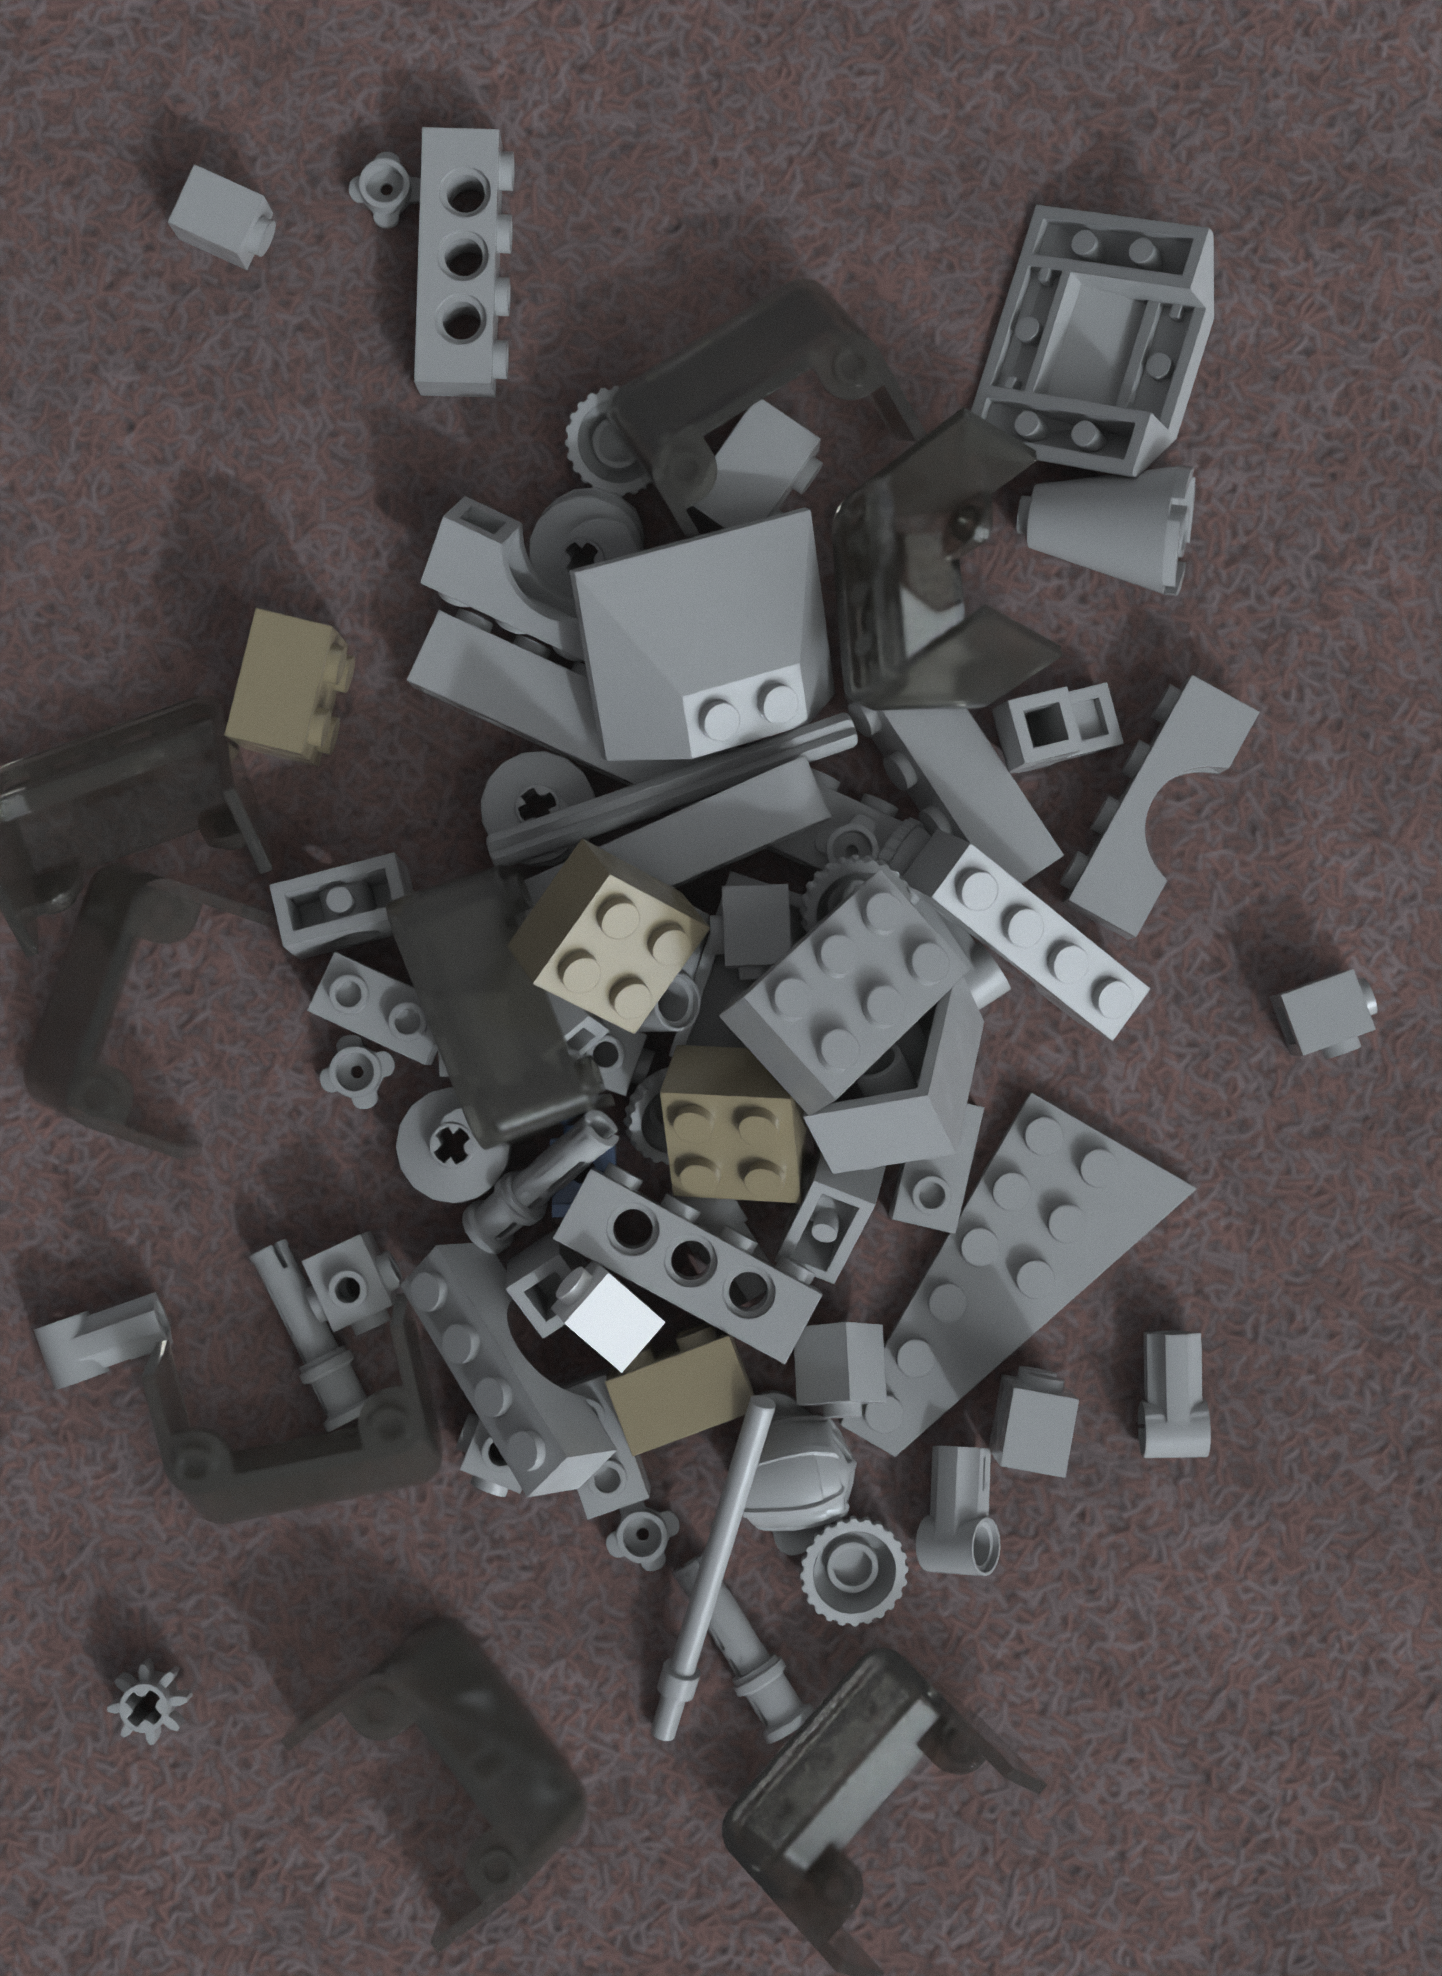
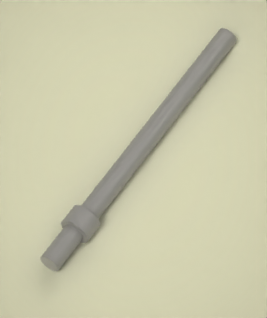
(680, 1673)

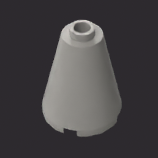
(1116, 524)

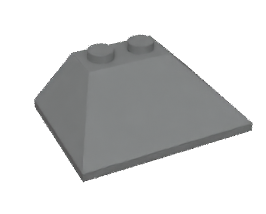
(1100, 338)
(705, 640)

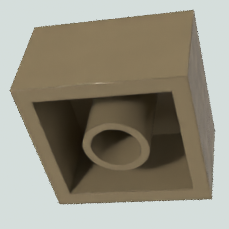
(290, 688)
(607, 937)
(733, 1128)
(680, 1388)

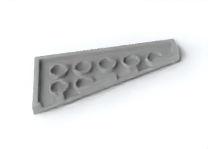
(1026, 1243)

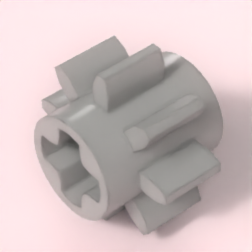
(134, 1691)

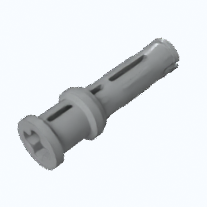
(524, 1195)
(325, 1363)
(756, 1671)

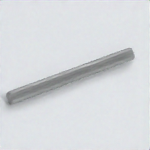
(669, 791)

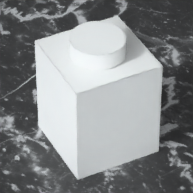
(606, 1314)

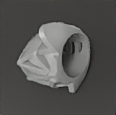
(800, 1476)

